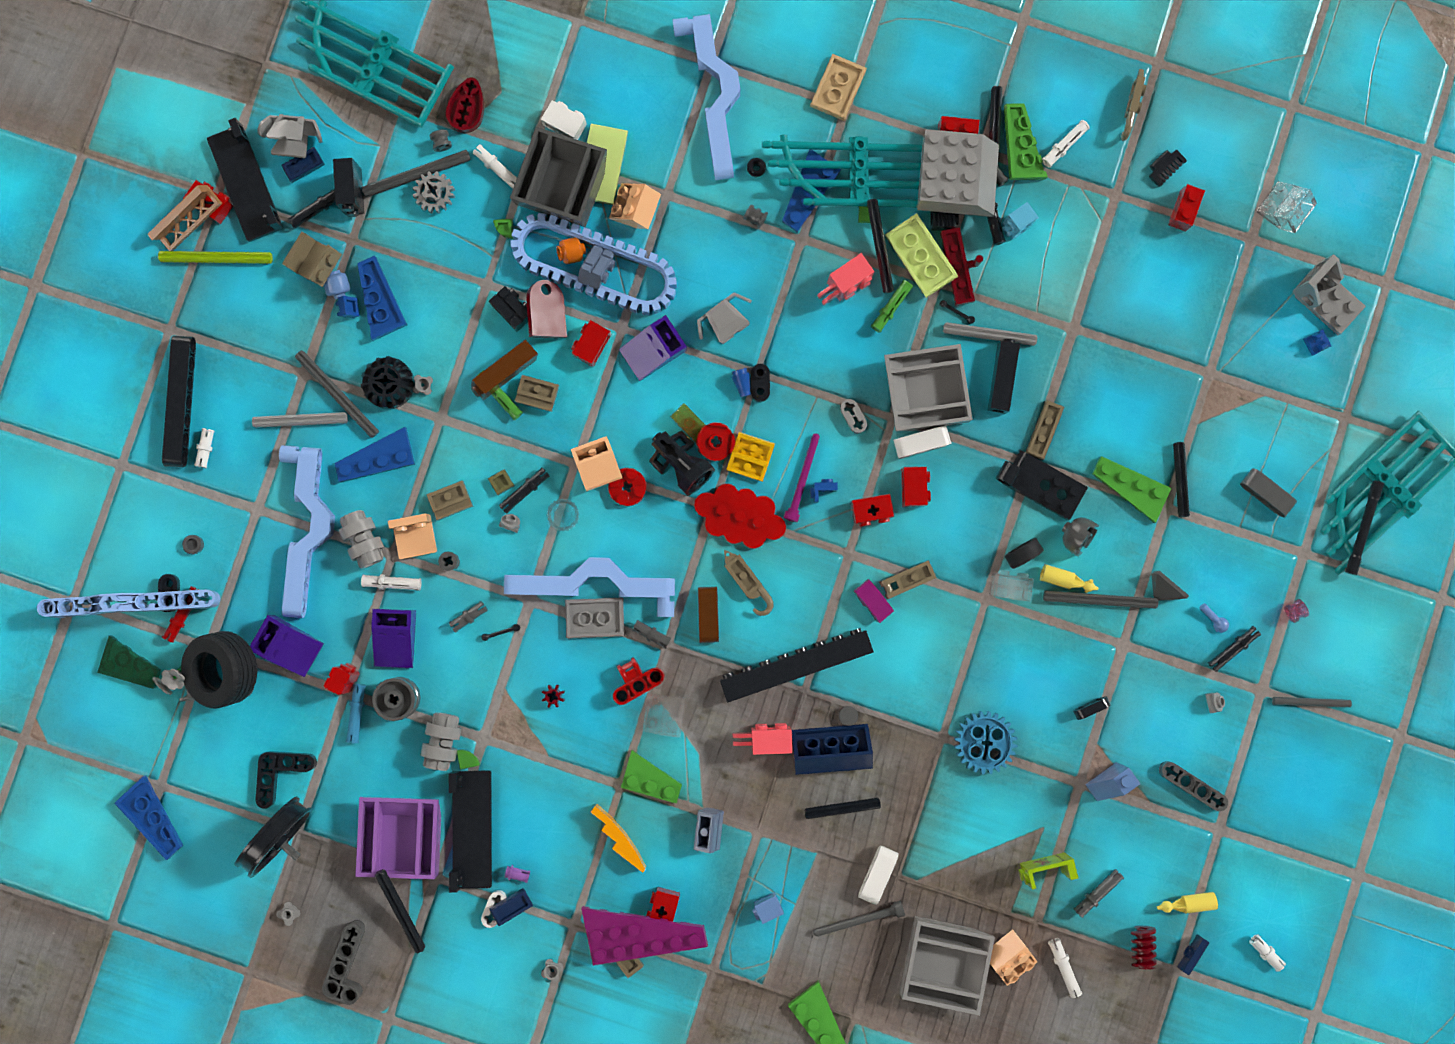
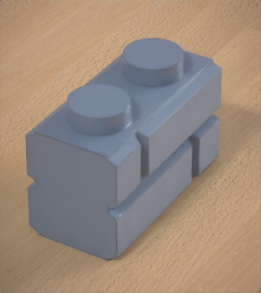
(596, 267)
(708, 830)

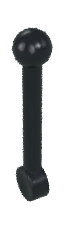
(970, 319)
(516, 627)

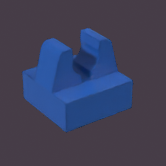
(348, 307)
(1317, 342)

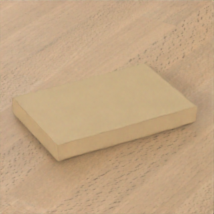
(838, 87)

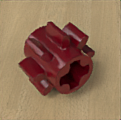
(558, 693)

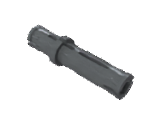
(1098, 893)

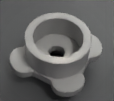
(418, 381)
(294, 913)
(554, 976)

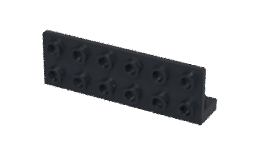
(244, 181)
(471, 829)

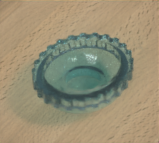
(563, 514)

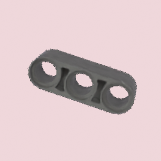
(1268, 492)

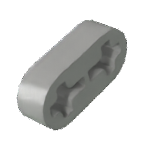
(857, 414)

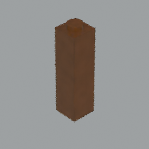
(503, 370)

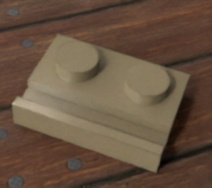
(537, 393)
(449, 500)

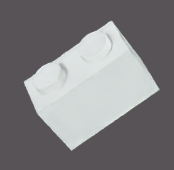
(563, 121)

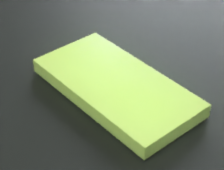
(614, 141)
(921, 255)

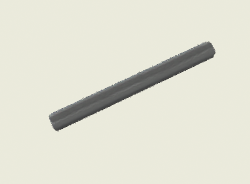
(415, 173)
(336, 393)
(1098, 599)

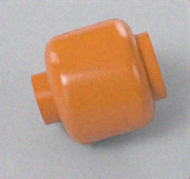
(570, 250)

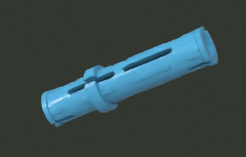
(355, 713)

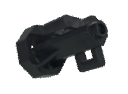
(689, 470)

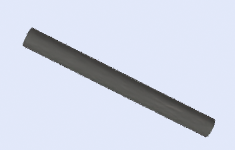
(1311, 702)

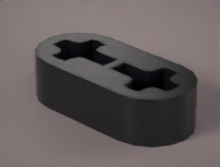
(1091, 708)

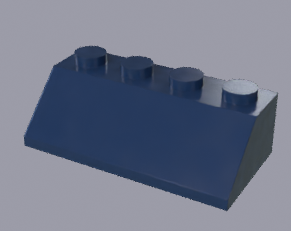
(832, 749)

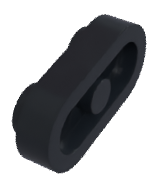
(760, 382)
(164, 587)

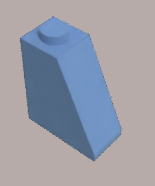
(1113, 782)

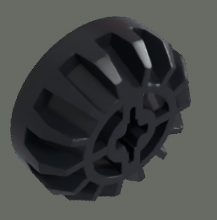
(400, 388)

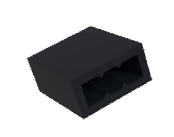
(348, 186)

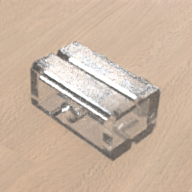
(1011, 586)

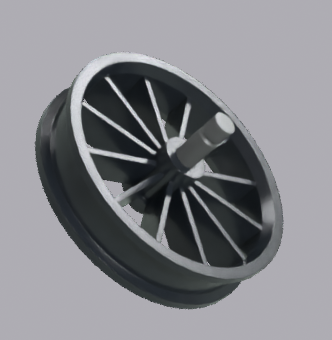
(274, 838)

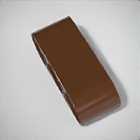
(708, 614)

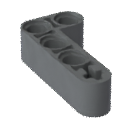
(346, 960)

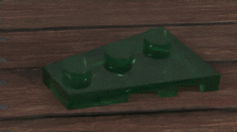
(125, 664)

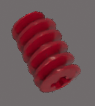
(1144, 948)

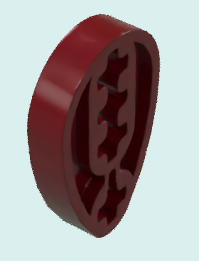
(455, 106)

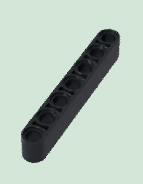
(179, 401)

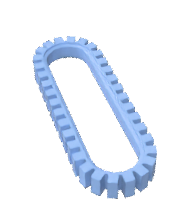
(525, 262)

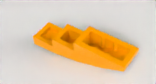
(623, 845)

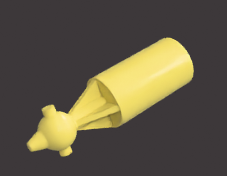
(1065, 579)
(1191, 903)

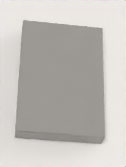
(594, 617)

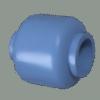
(336, 284)

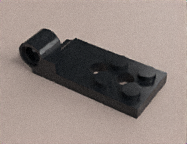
(1025, 478)

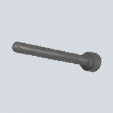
(895, 910)

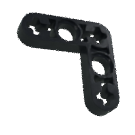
(276, 765)

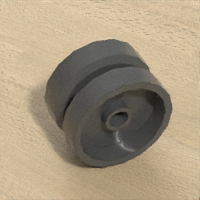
(385, 702)

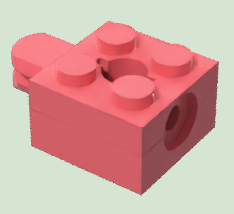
(847, 279)
(767, 739)

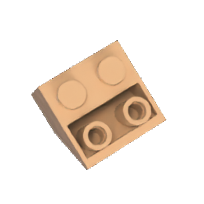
(635, 205)
(596, 463)
(1011, 958)

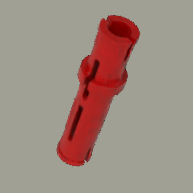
(178, 620)

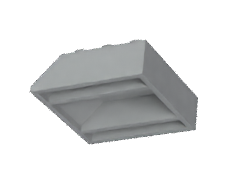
(958, 173)
(928, 388)
(946, 965)

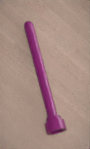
(792, 513)

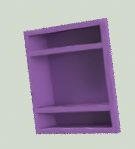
(398, 837)

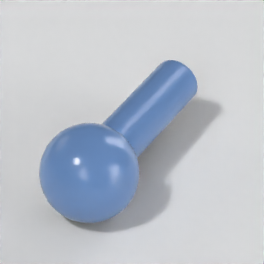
(1220, 624)

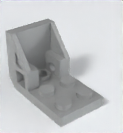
(1327, 297)

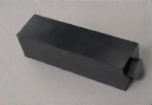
(1003, 376)

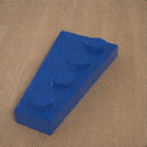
(796, 212)
(381, 306)
(381, 456)
(149, 817)

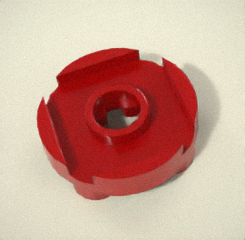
(722, 450)
(637, 491)

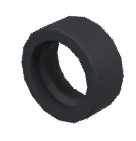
(1024, 553)

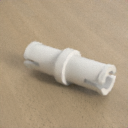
(204, 448)
(1267, 953)

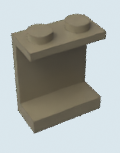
(311, 259)

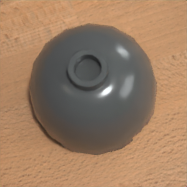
(1078, 534)

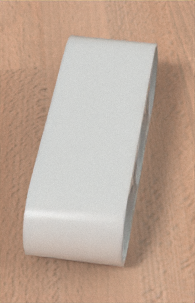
(922, 442)
(878, 875)

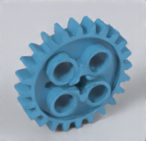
(1003, 743)

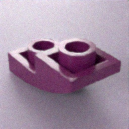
(873, 600)

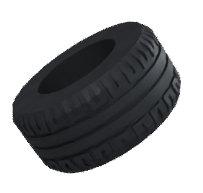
(201, 674)

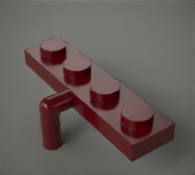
(956, 256)

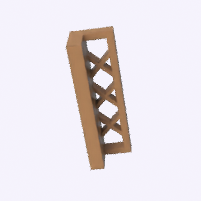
(178, 214)

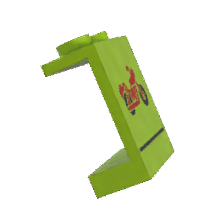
(1062, 859)

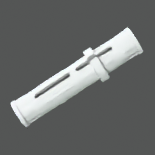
(1059, 149)
(491, 162)
(391, 582)
(1061, 960)

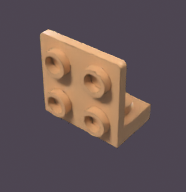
(414, 535)

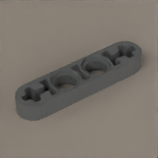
(1194, 784)

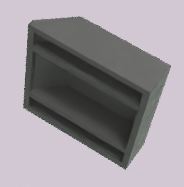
(560, 176)

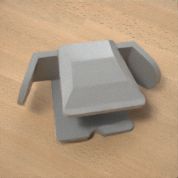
(291, 134)
(725, 319)

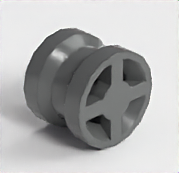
(440, 140)

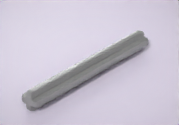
(988, 333)
(302, 419)

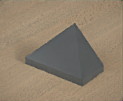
(1166, 589)

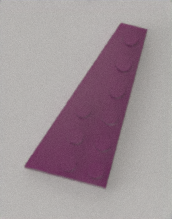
(632, 936)

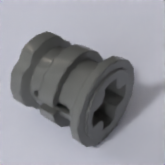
(755, 216)
(443, 563)

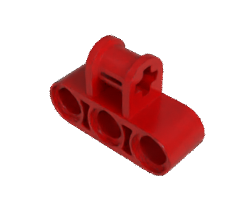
(631, 677)

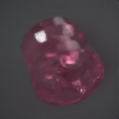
(1296, 610)

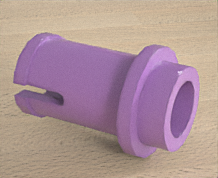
(517, 874)

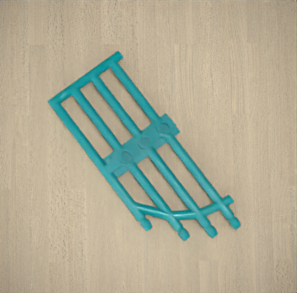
(375, 62)
(858, 171)
(1392, 490)

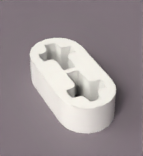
(490, 903)

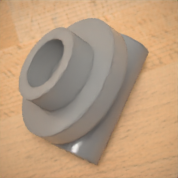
(510, 522)
(1215, 702)

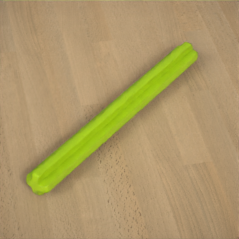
(215, 257)

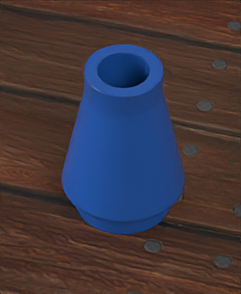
(742, 381)

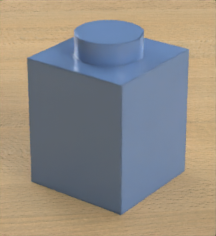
(767, 908)

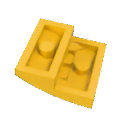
(750, 456)

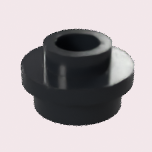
(753, 162)

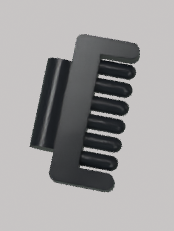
(1161, 165)

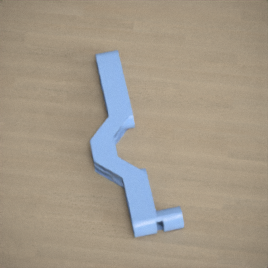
(728, 78)
(321, 527)
(595, 567)
(134, 603)

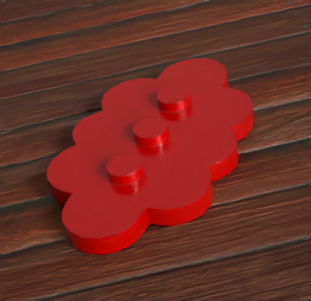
(740, 516)

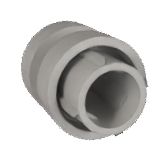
(358, 531)
(439, 756)

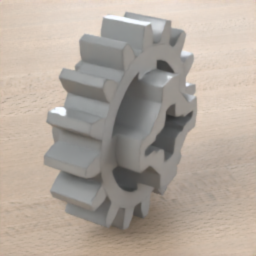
(426, 197)

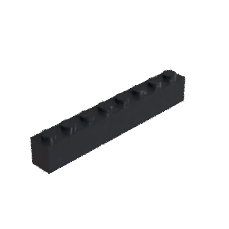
(795, 666)

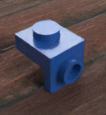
(826, 486)

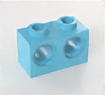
(1019, 221)

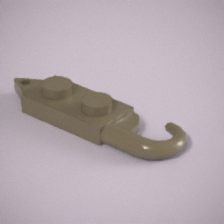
(1134, 104)
(747, 581)

